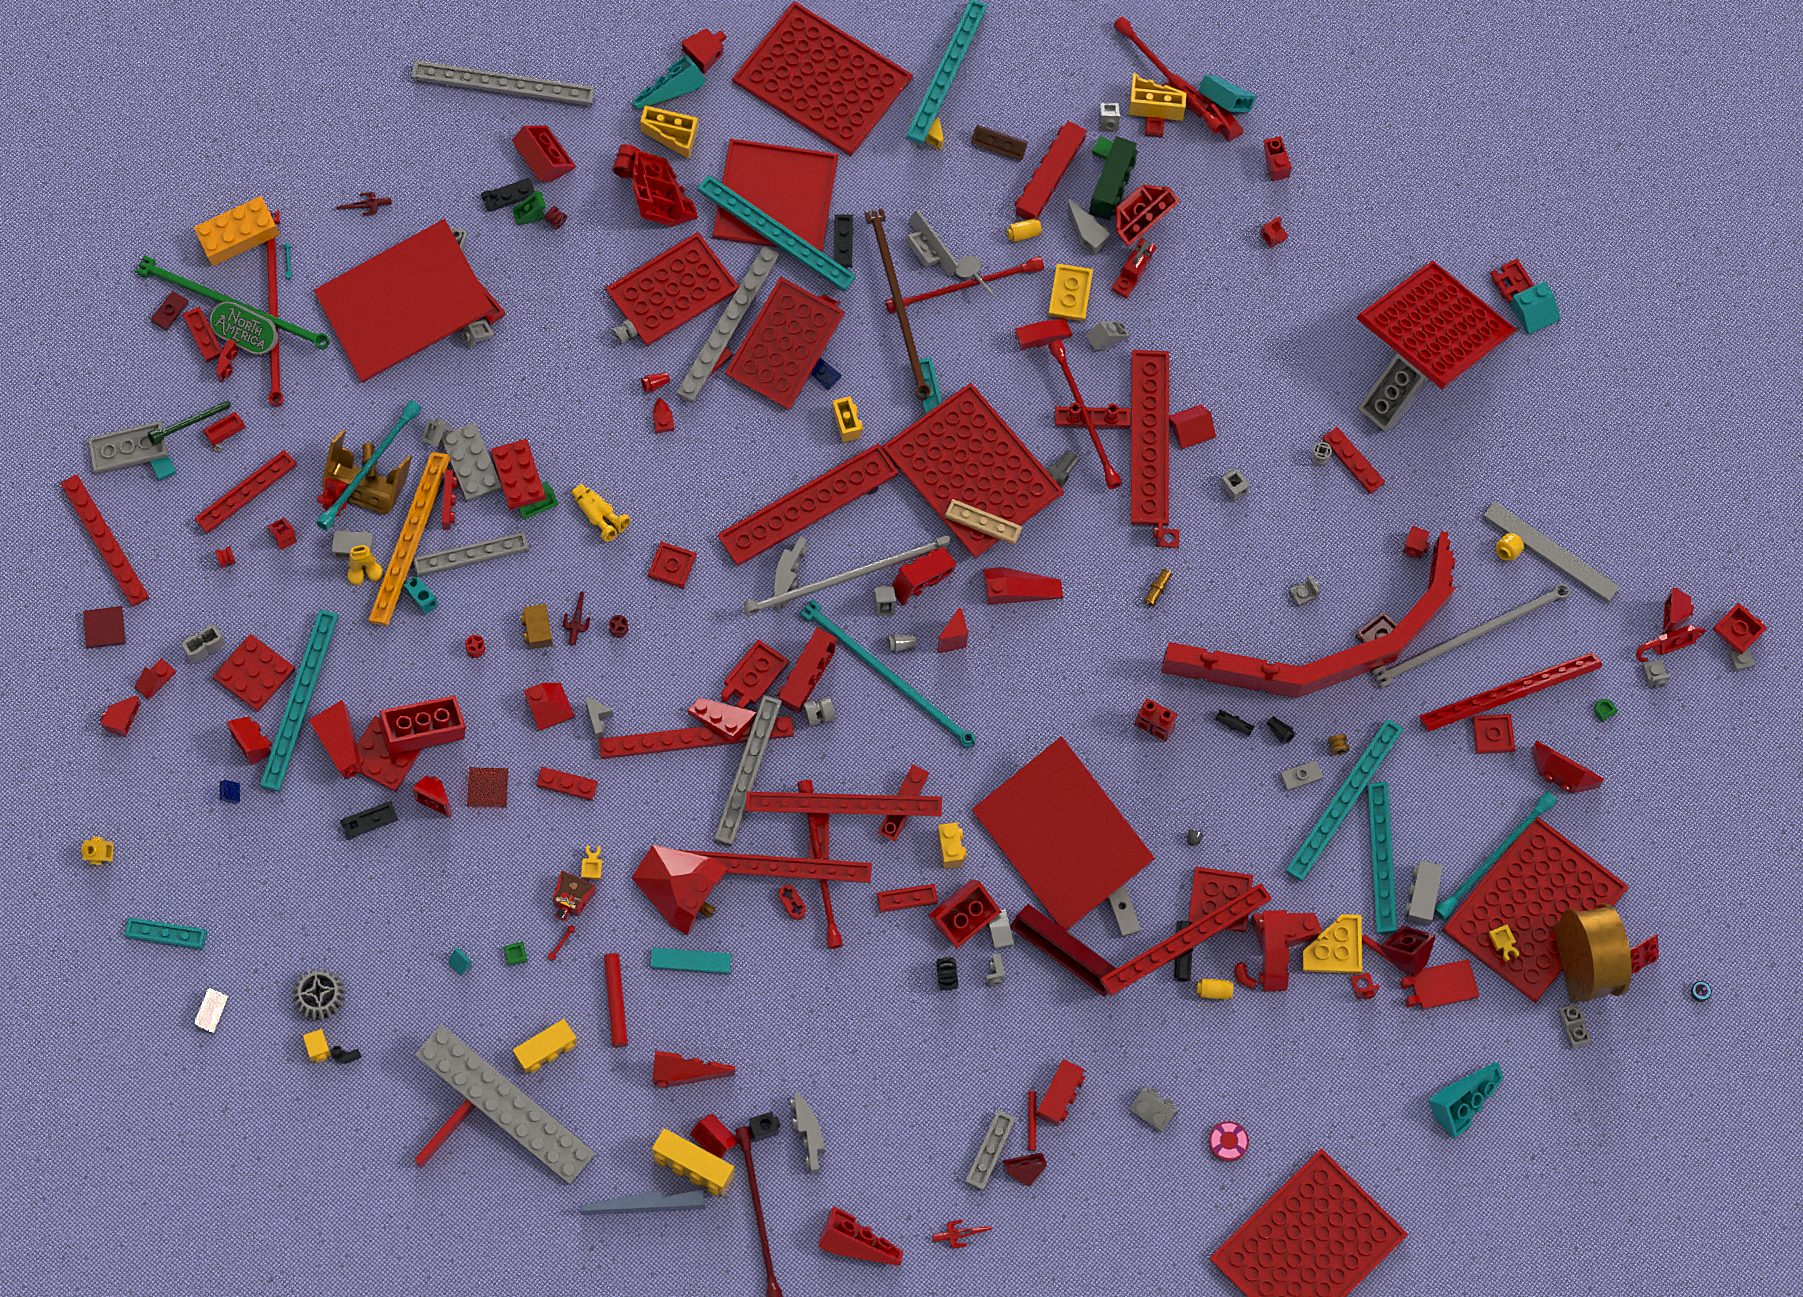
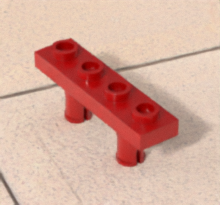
(1101, 417)

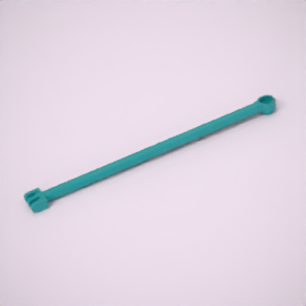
(886, 673)

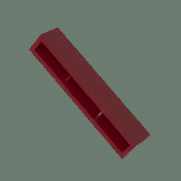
(1062, 947)

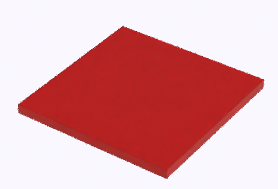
(784, 184)

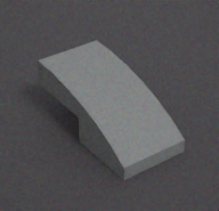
(1001, 931)

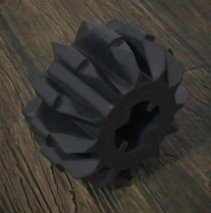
(947, 973)

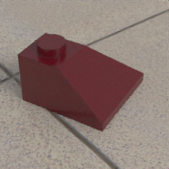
(1409, 949)

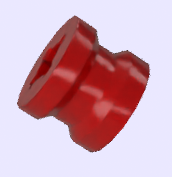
(225, 557)
(473, 642)

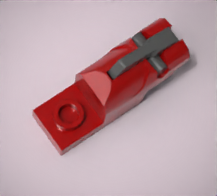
(1134, 268)

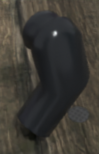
(343, 1056)

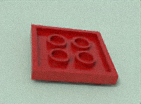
(254, 673)
(378, 764)
(1214, 889)

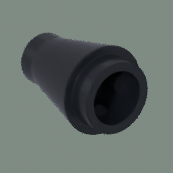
(1281, 730)

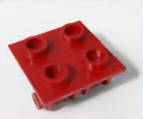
(1644, 953)

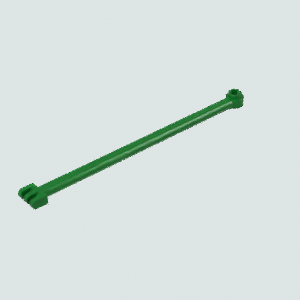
(150, 268)

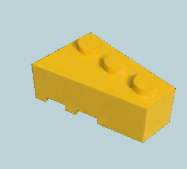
(1155, 100)
(670, 129)

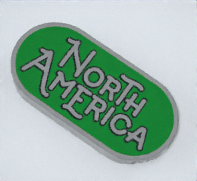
(244, 327)

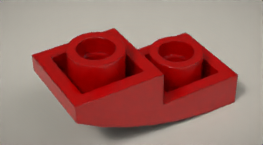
(224, 366)

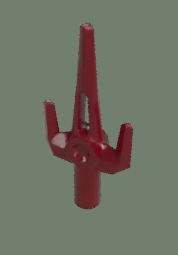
(371, 203)
(575, 625)

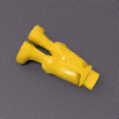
(596, 508)
(360, 557)

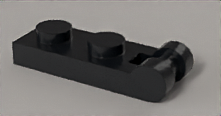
(507, 194)
(369, 820)

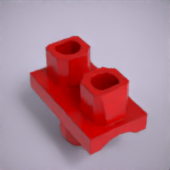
(331, 493)

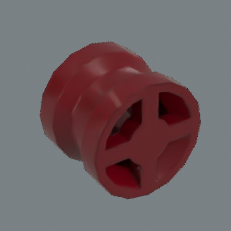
(555, 217)
(616, 622)

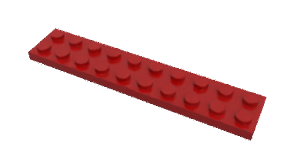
(1149, 437)
(807, 504)

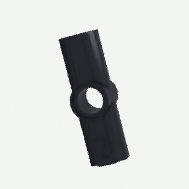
(1183, 963)

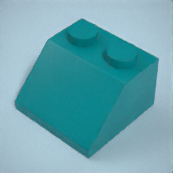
(1535, 308)

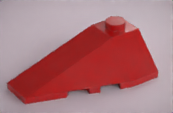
(1016, 586)
(673, 1070)

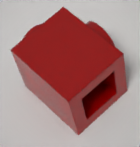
(1416, 542)

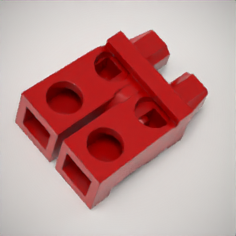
(1158, 717)

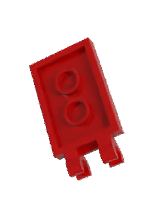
(754, 674)
(1441, 985)

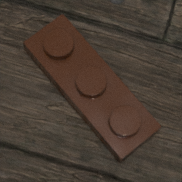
(999, 142)

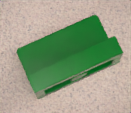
(535, 508)

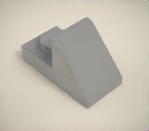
(597, 713)

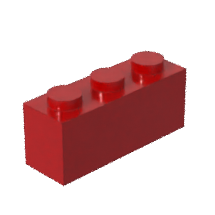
(1061, 1093)

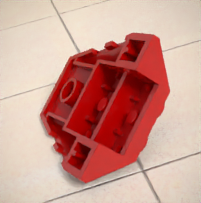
(658, 192)
(678, 883)

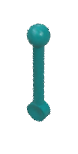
(288, 274)

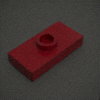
(169, 310)

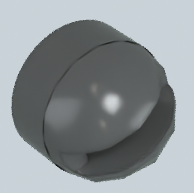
(1194, 837)

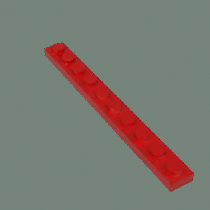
(1510, 691)
(682, 739)
(844, 804)
(792, 867)
(1185, 939)

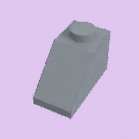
(884, 600)

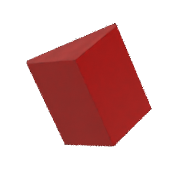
(1192, 426)
(954, 635)

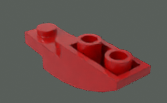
(911, 786)

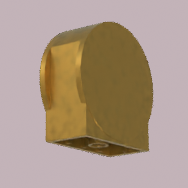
(1593, 953)

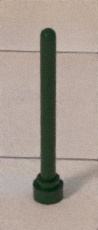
(156, 436)

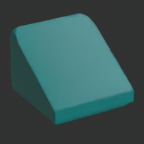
(459, 961)

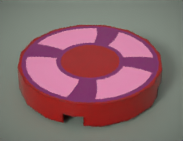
(1228, 1141)

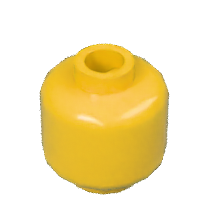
(1509, 547)

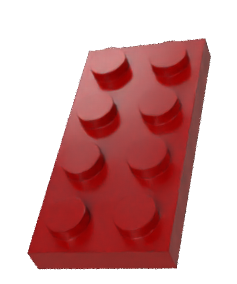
(518, 474)

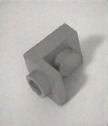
(1109, 116)
(476, 332)
(434, 431)
(1305, 591)
(1655, 674)
(996, 967)

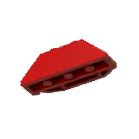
(1142, 211)
(1563, 771)

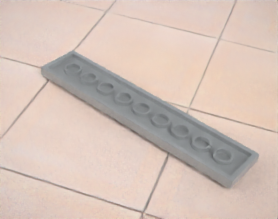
(505, 1104)

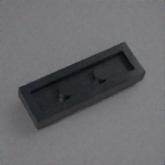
(843, 239)

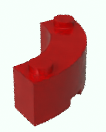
(1275, 954)

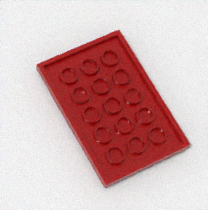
(672, 289)
(785, 343)

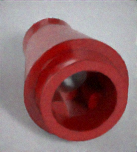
(654, 381)

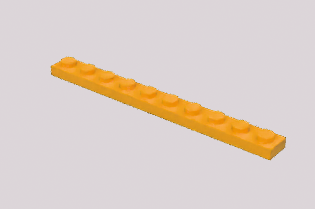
(409, 539)

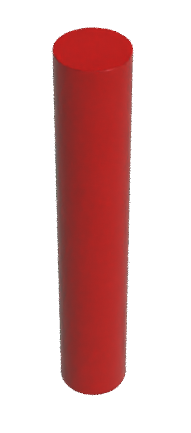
(615, 1000)

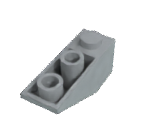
(1089, 232)

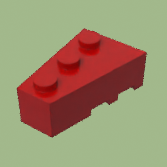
(922, 573)
(1301, 928)

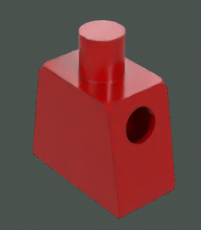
(704, 48)

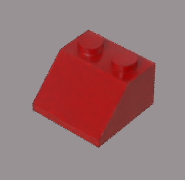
(249, 739)

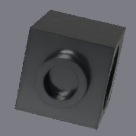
(760, 1134)

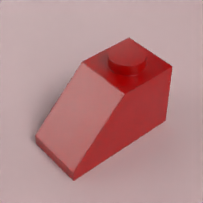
(120, 716)

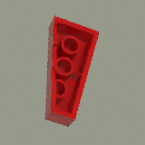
(808, 670)

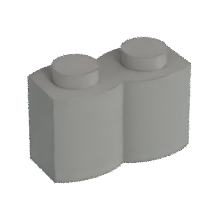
(200, 645)

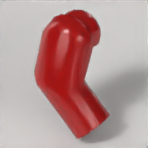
(1242, 975)

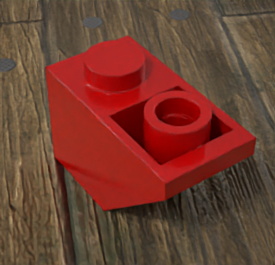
(1277, 159)

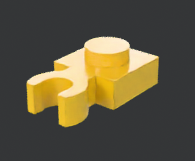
(592, 866)
(1503, 939)

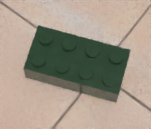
(1113, 178)

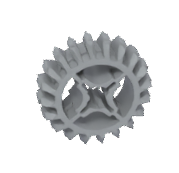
(326, 992)

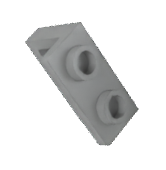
(1154, 1108)

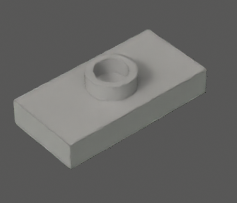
(1301, 775)

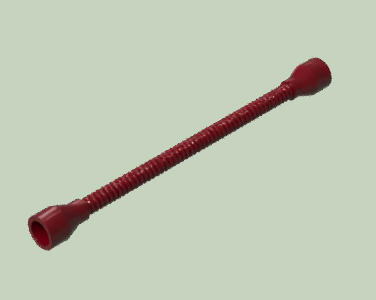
(744, 1138)

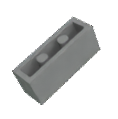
(1423, 892)

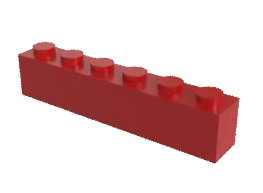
(1051, 171)

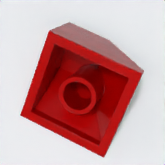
(1676, 610)
(548, 704)
(432, 794)

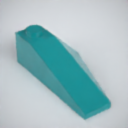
(681, 79)
(1461, 1100)

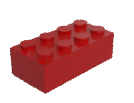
(422, 724)

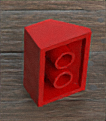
(543, 152)
(964, 913)

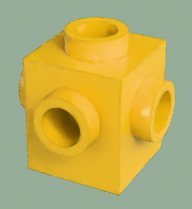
(97, 850)

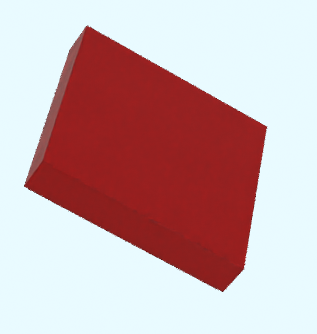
(672, 565)
(1493, 734)

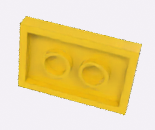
(1070, 292)

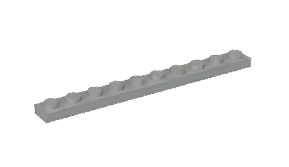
(503, 83)
(728, 324)

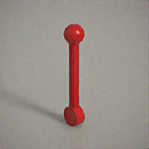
(552, 955)

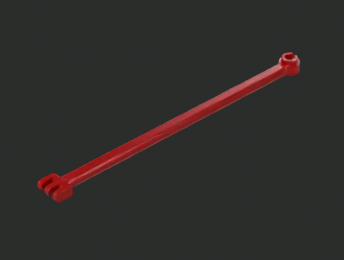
(273, 310)

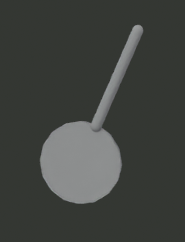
(969, 267)

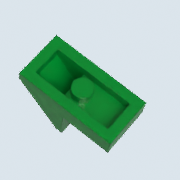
(530, 209)

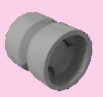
(825, 708)

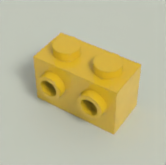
(846, 419)
(950, 845)

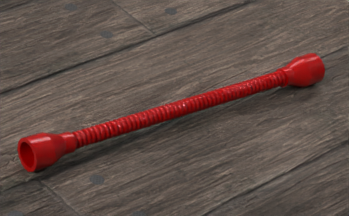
(1124, 27)
(1033, 265)
(1111, 476)
(833, 938)

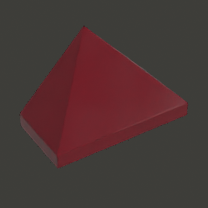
(1026, 1168)

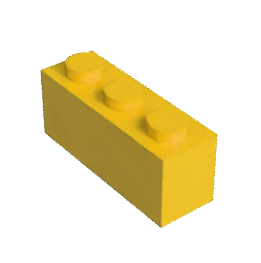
(545, 1047)

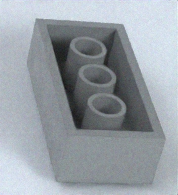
(1393, 393)

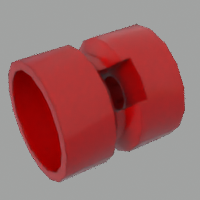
(624, 163)

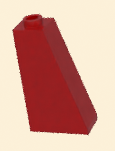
(338, 737)

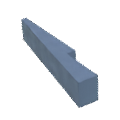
(647, 1202)

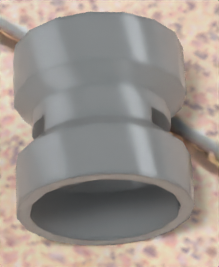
(624, 331)
(1321, 458)

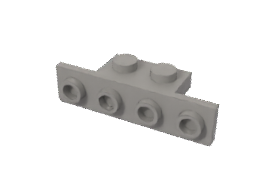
(928, 245)

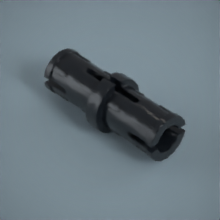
(1234, 722)

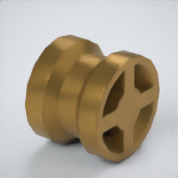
(1338, 744)

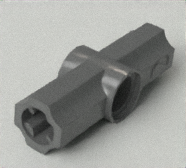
(1063, 467)

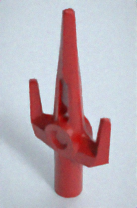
(953, 1234)

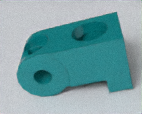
(421, 595)

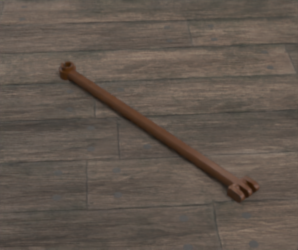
(877, 221)

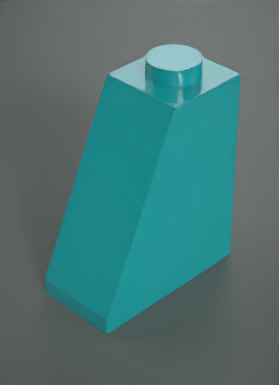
(1227, 94)

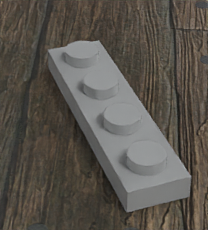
(990, 1150)

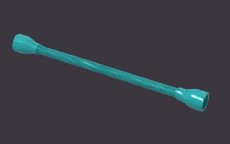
(327, 518)
(1446, 907)

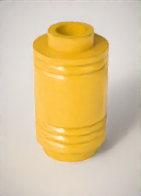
(1024, 230)
(1215, 989)

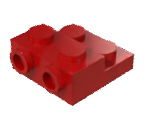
(1739, 628)

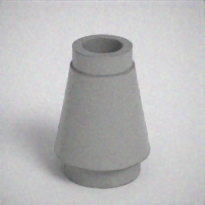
(900, 642)

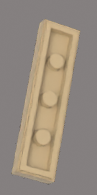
(983, 522)

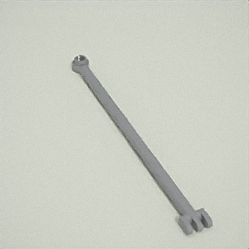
(752, 607)
(1468, 636)

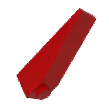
(849, 1239)

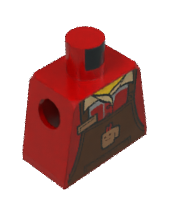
(572, 895)

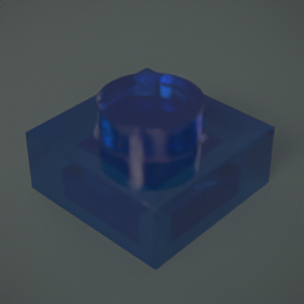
(229, 791)

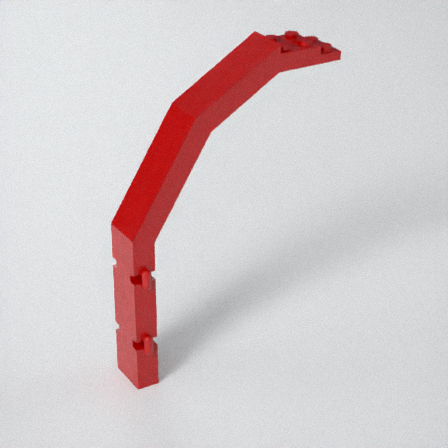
(1302, 680)

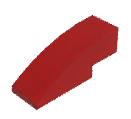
(1042, 333)

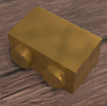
(538, 626)

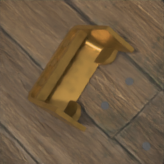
(374, 495)

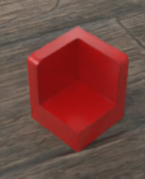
(1273, 232)

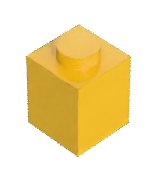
(317, 1046)

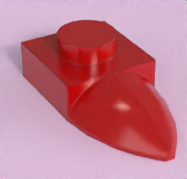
(662, 417)

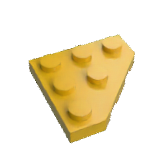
(1336, 948)

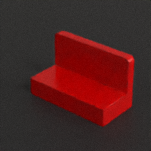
(1232, 128)
(713, 1136)

